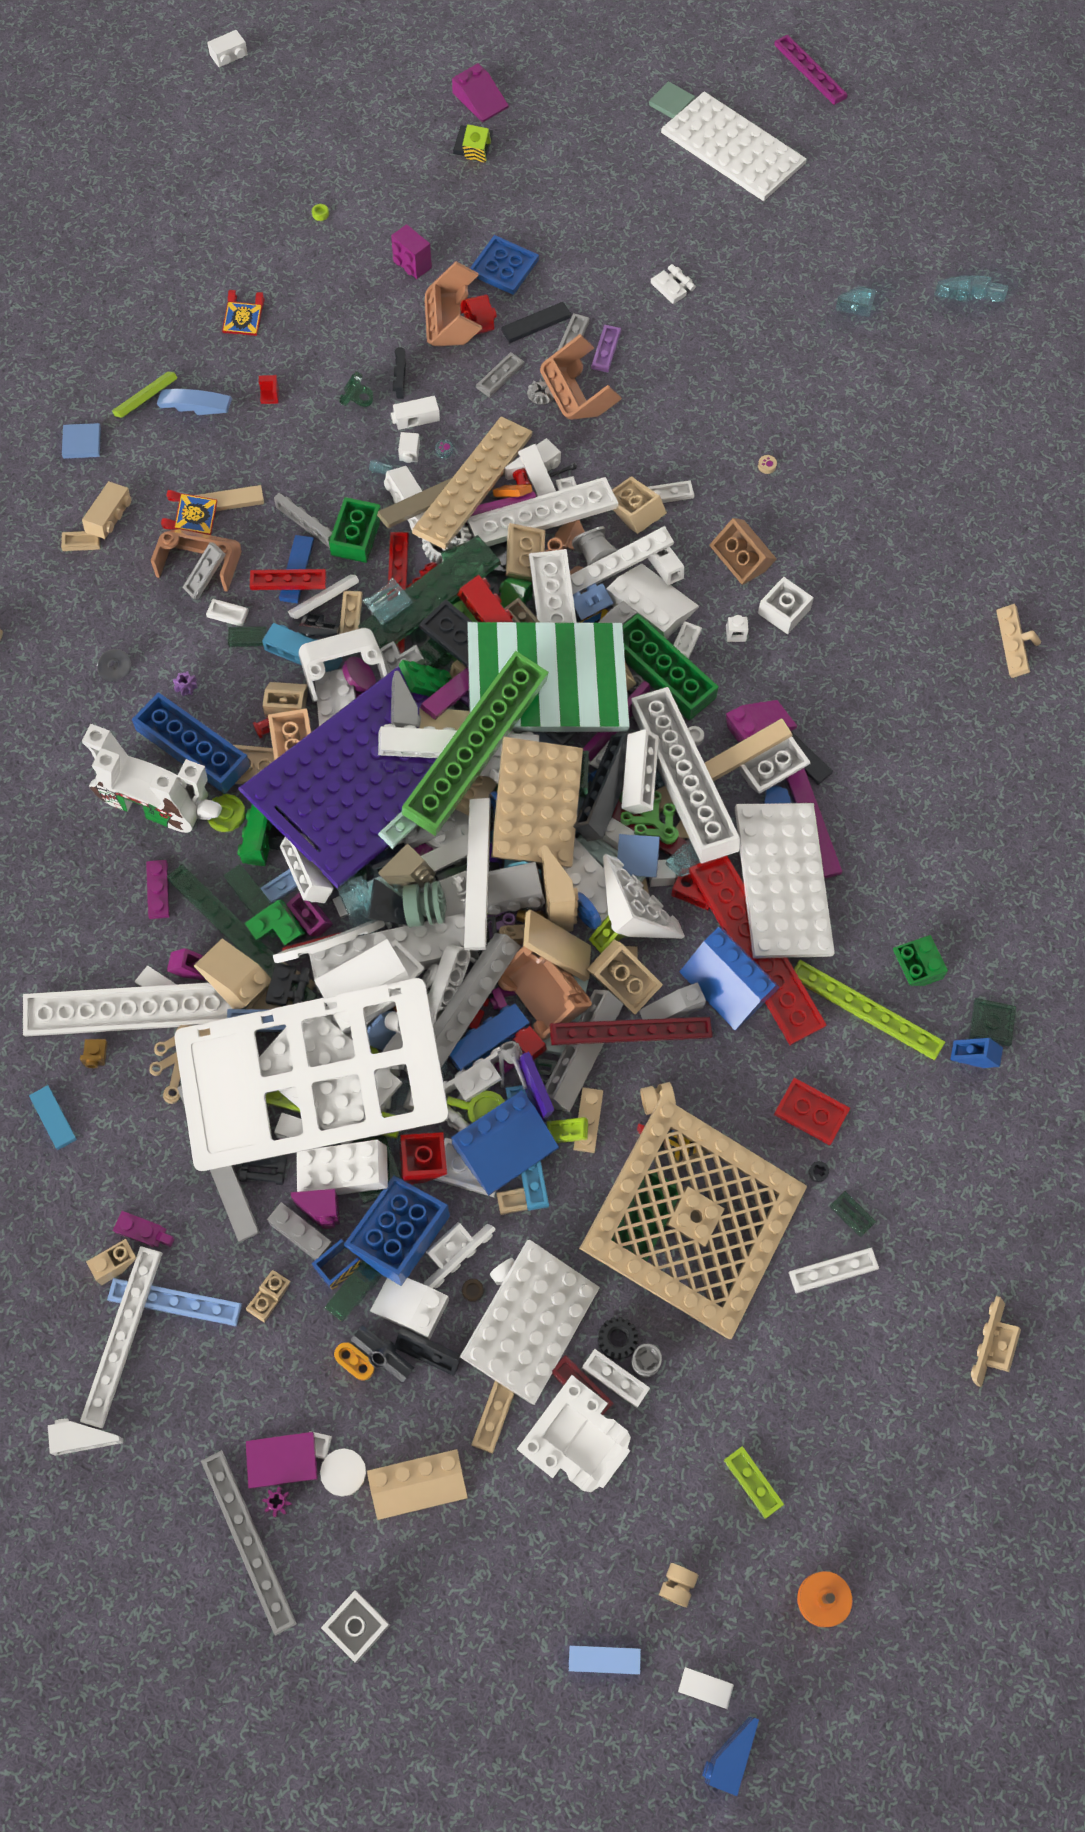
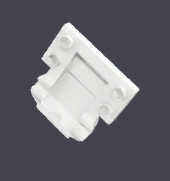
(577, 1438)

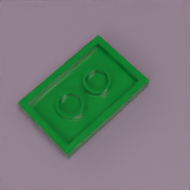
(422, 678)

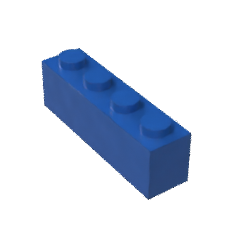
(492, 1034)

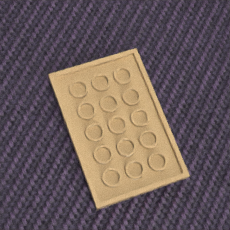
(536, 801)

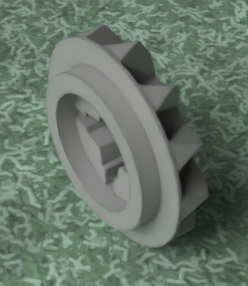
(539, 397)

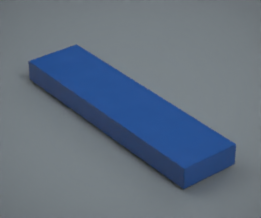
(298, 559)

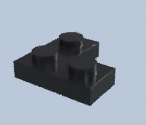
(314, 624)

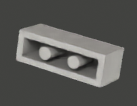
(299, 1231)

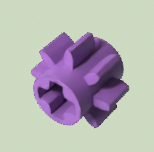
(185, 683)

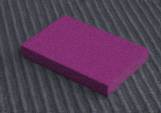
(281, 1460)

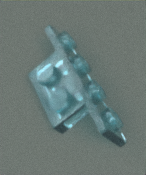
(356, 900)

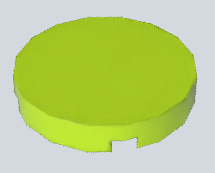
(228, 819)

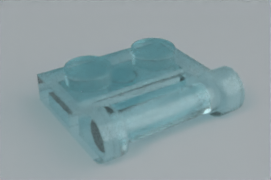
(390, 605)

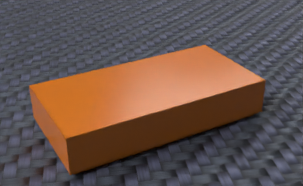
(512, 490)

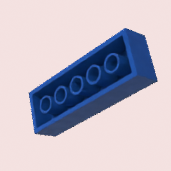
(190, 739)

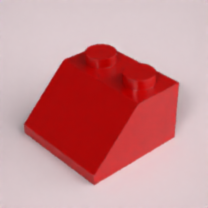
(422, 1157)

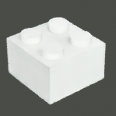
(785, 605)
(355, 1626)

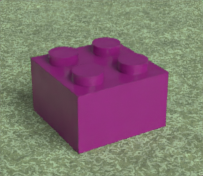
(411, 251)

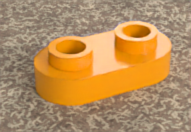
(354, 1362)

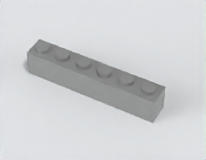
(578, 1059)

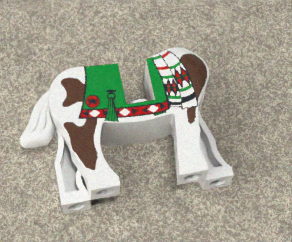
(165, 797)

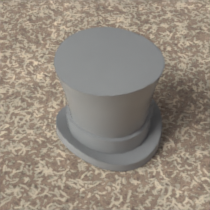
(593, 545)

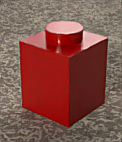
(530, 1042)

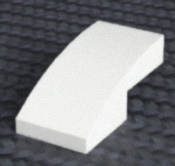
(706, 1688)

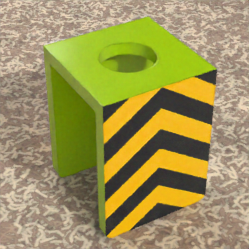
(476, 150)

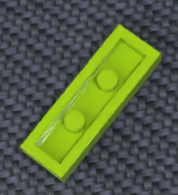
(753, 1482)

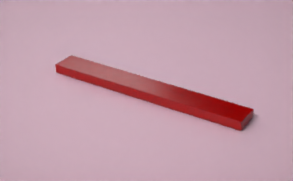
(399, 565)

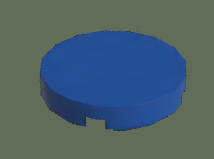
(588, 912)

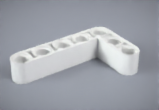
(444, 986)

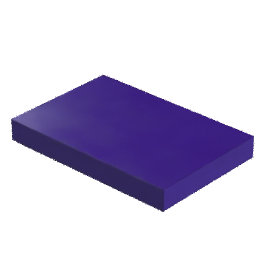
(535, 1089)

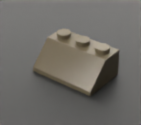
(407, 868)

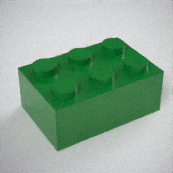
(355, 530)

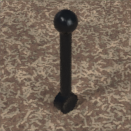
(573, 466)

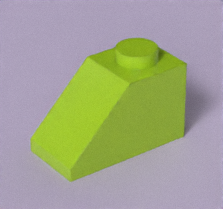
(604, 935)

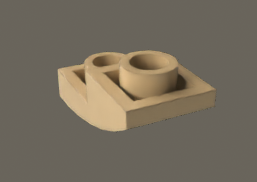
(268, 1296)

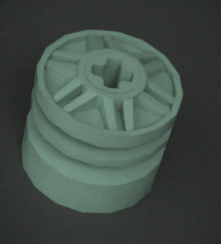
(422, 904)

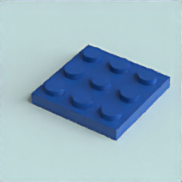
(504, 264)

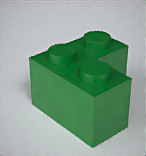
(515, 588)
(279, 919)

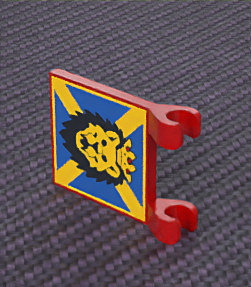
(242, 317)
(193, 513)

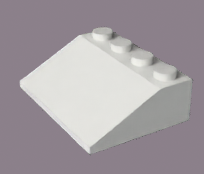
(652, 599)
(368, 970)

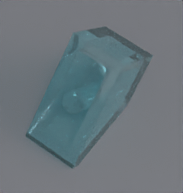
(856, 301)

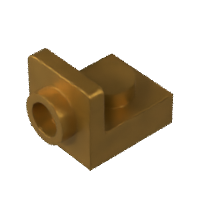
(94, 1053)

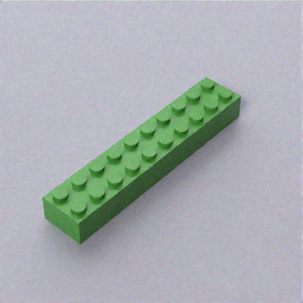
(474, 743)

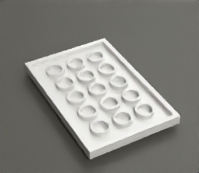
(338, 1099)
(530, 1322)

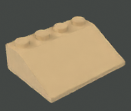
(559, 892)

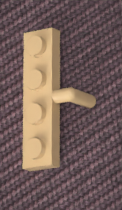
(1014, 640)

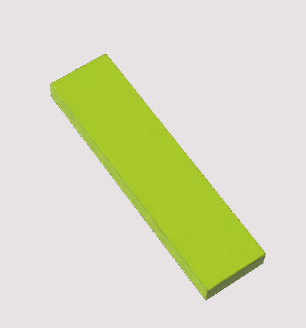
(145, 394)

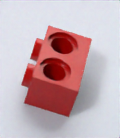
(689, 894)

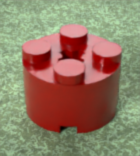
(479, 311)

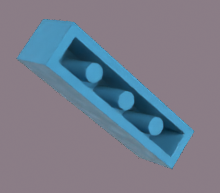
(286, 644)

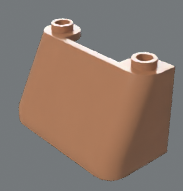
(545, 990)

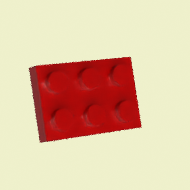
(812, 1111)

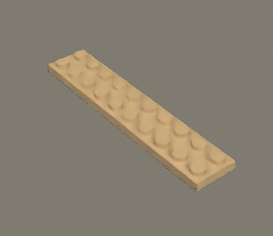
(472, 483)

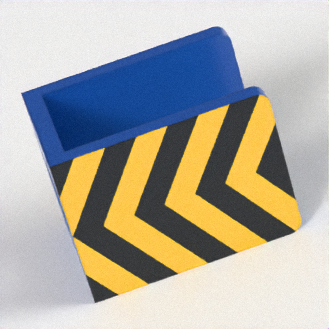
(326, 1257)

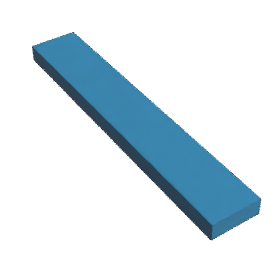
(532, 1178)

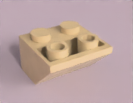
(284, 697)

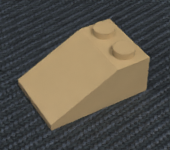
(637, 505)
(232, 974)
(624, 976)

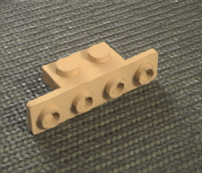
(998, 1344)

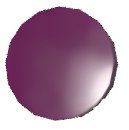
(358, 674)

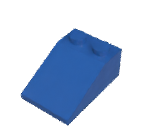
(729, 1762)

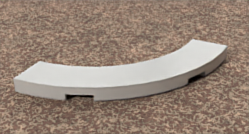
(329, 942)

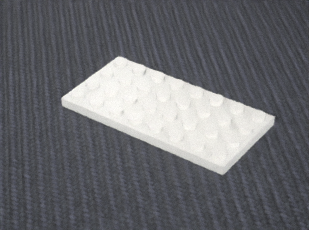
(733, 146)
(784, 880)

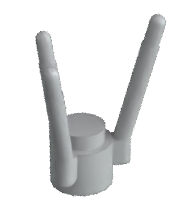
(510, 1052)

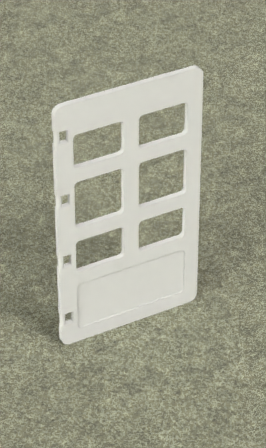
(228, 1092)

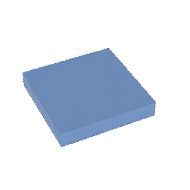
(81, 440)
(639, 854)

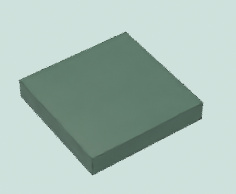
(671, 100)

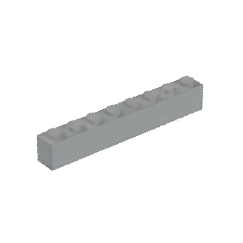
(472, 993)

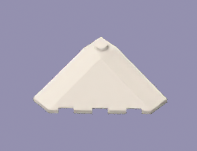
(632, 908)

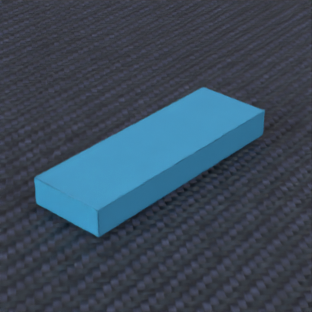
(52, 1117)

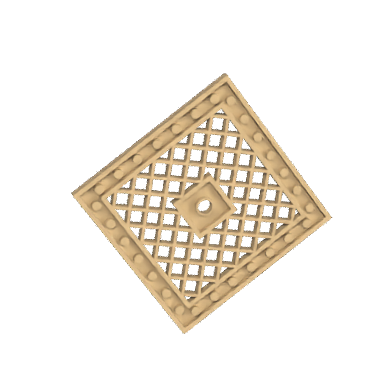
(754, 1263)

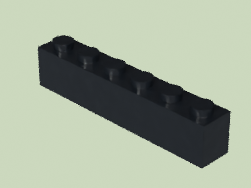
(604, 790)

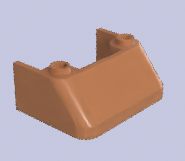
(442, 308)
(560, 374)
(197, 543)

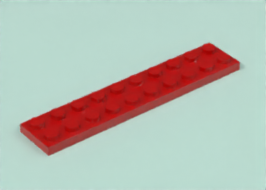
(727, 900)

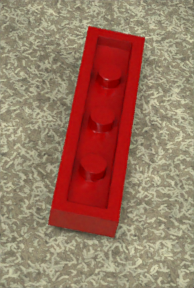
(288, 579)

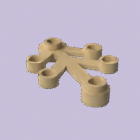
(166, 1063)

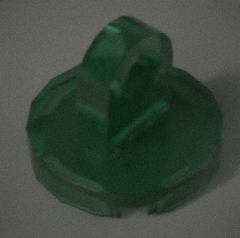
(353, 391)

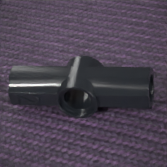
(382, 1353)

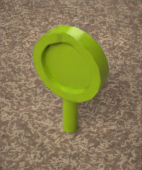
(478, 1105)

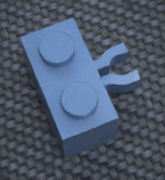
(591, 601)

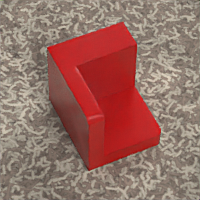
(269, 389)

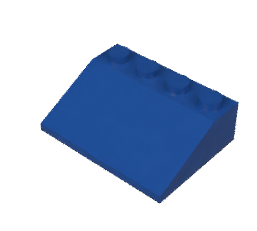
(729, 978)
(504, 1142)
(398, 1229)

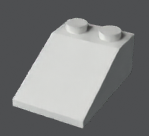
(411, 1306)

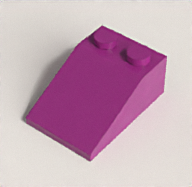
(478, 92)
(756, 716)

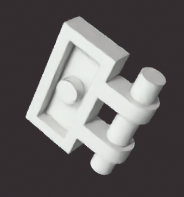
(669, 287)

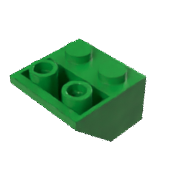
(921, 961)

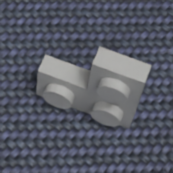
(393, 657)

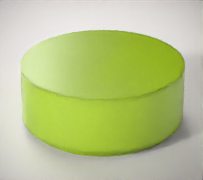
(320, 212)

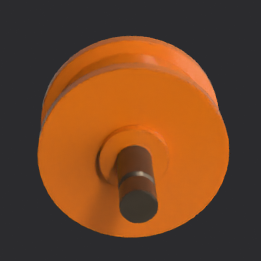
(824, 1599)

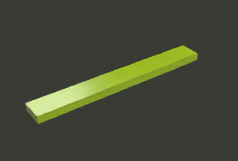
(869, 1010)

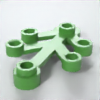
(652, 818)

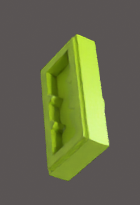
(569, 1129)

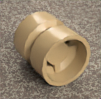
(651, 1096)
(678, 1585)

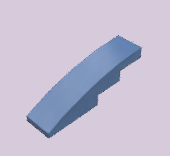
(194, 400)

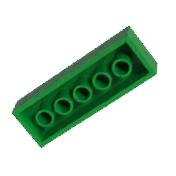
(666, 666)

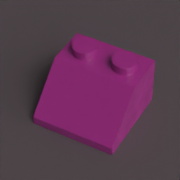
(319, 1206)

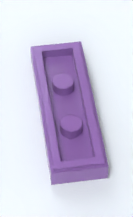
(606, 348)

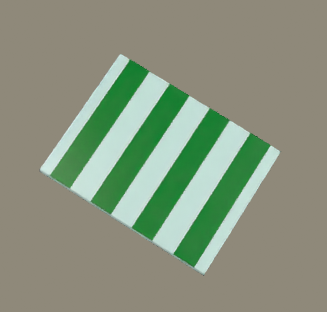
(584, 677)

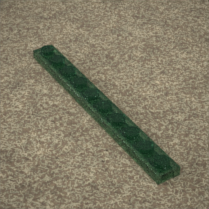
(227, 922)

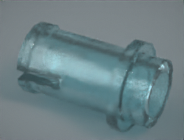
(379, 467)

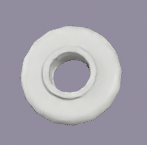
(429, 975)

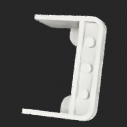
(316, 652)

